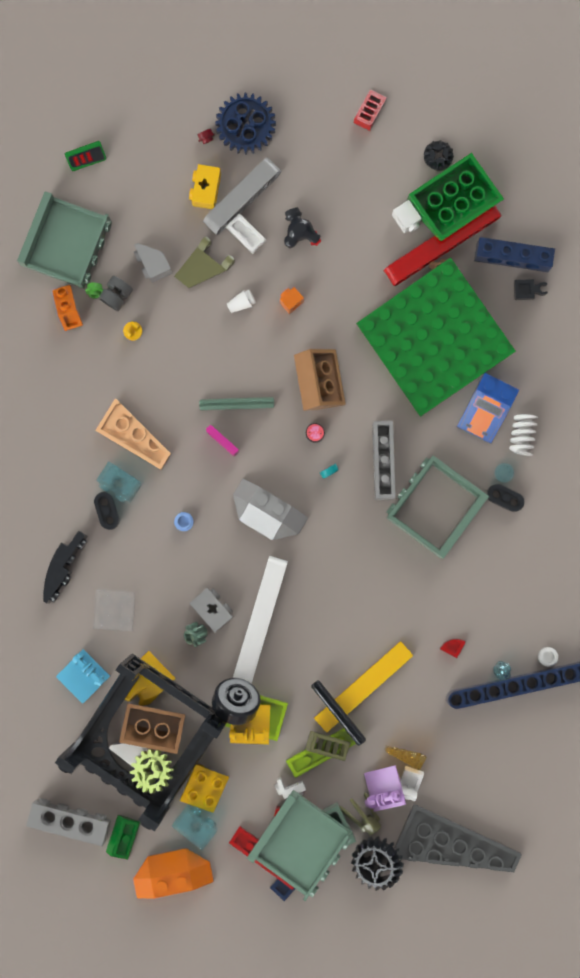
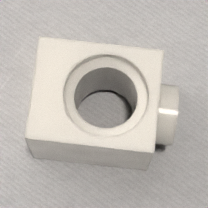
(407, 217)

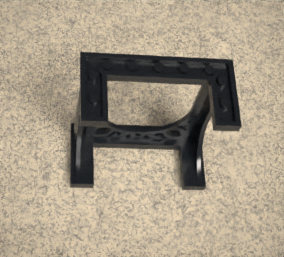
(81, 750)

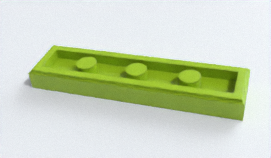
(307, 760)

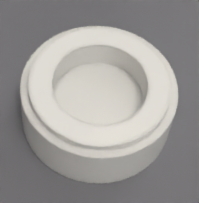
(548, 656)

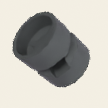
(112, 299)

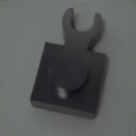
(526, 289)

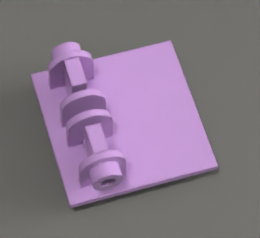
(384, 789)

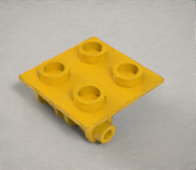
(255, 731)
(204, 788)

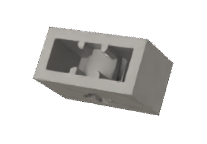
(214, 620)

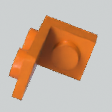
(67, 308)

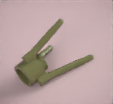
(370, 823)

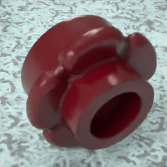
(206, 136)

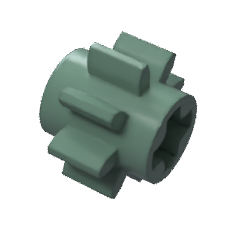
(195, 634)

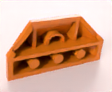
(172, 874)

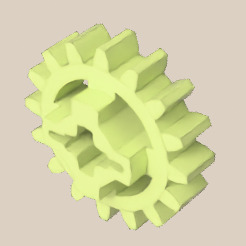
(155, 765)

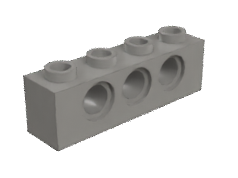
(383, 460)
(38, 820)

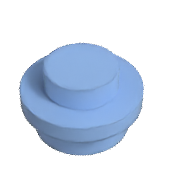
(183, 521)

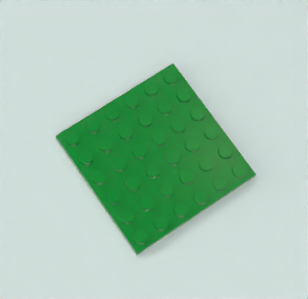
(435, 337)

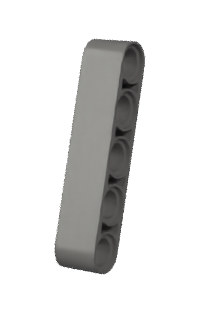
(242, 195)

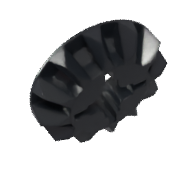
(440, 163)

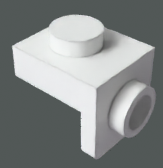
(410, 782)
(299, 787)

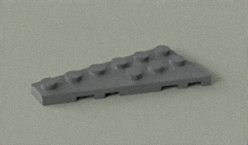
(444, 842)

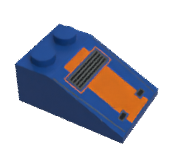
(487, 408)

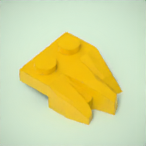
(144, 688)

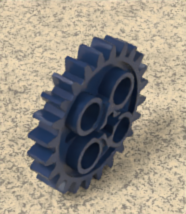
(231, 116)

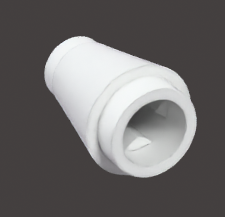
(241, 301)

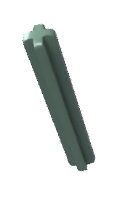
(236, 403)

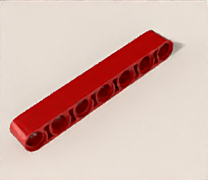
(434, 248)

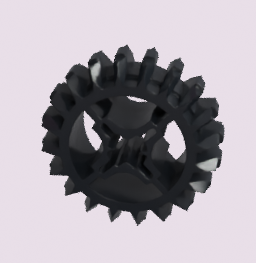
(384, 855)

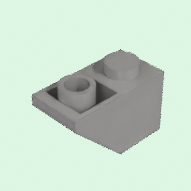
(154, 262)

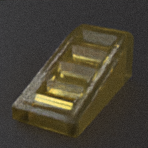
(411, 758)

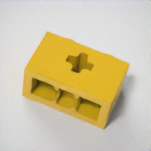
(208, 197)

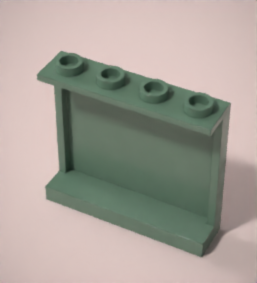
(64, 241)
(301, 844)

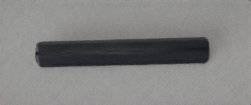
(338, 712)

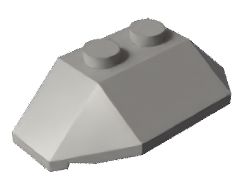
(266, 512)

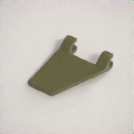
(201, 266)

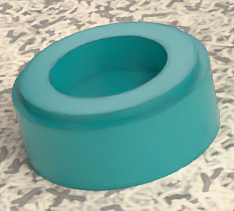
(329, 471)

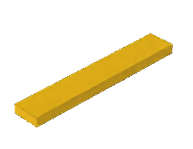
(366, 684)

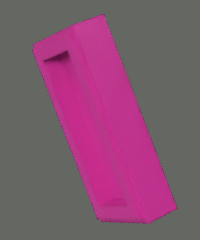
(222, 440)

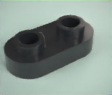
(505, 497)
(106, 511)

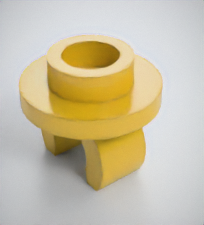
(132, 331)

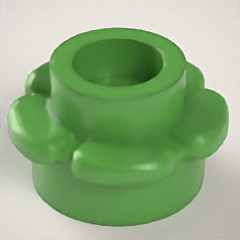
(94, 290)

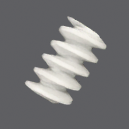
(522, 434)

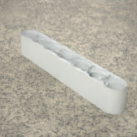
(260, 619)

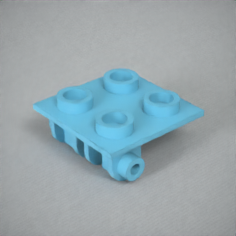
(82, 676)

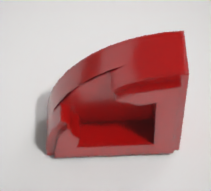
(453, 647)

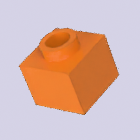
(291, 299)

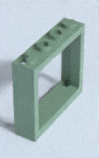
(480, 496)

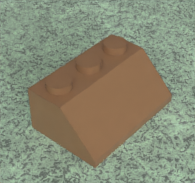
(319, 379)
(152, 728)

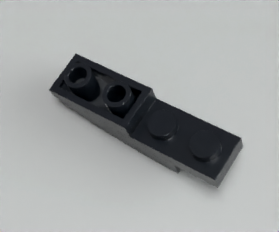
(57, 573)

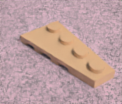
(129, 433)

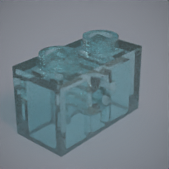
(110, 475)
(197, 836)

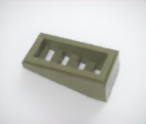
(312, 740)

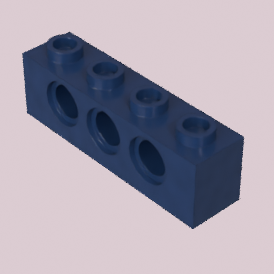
(514, 254)

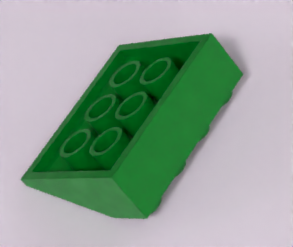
(455, 197)

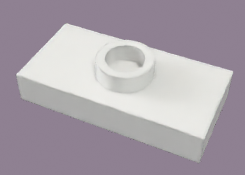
(246, 233)

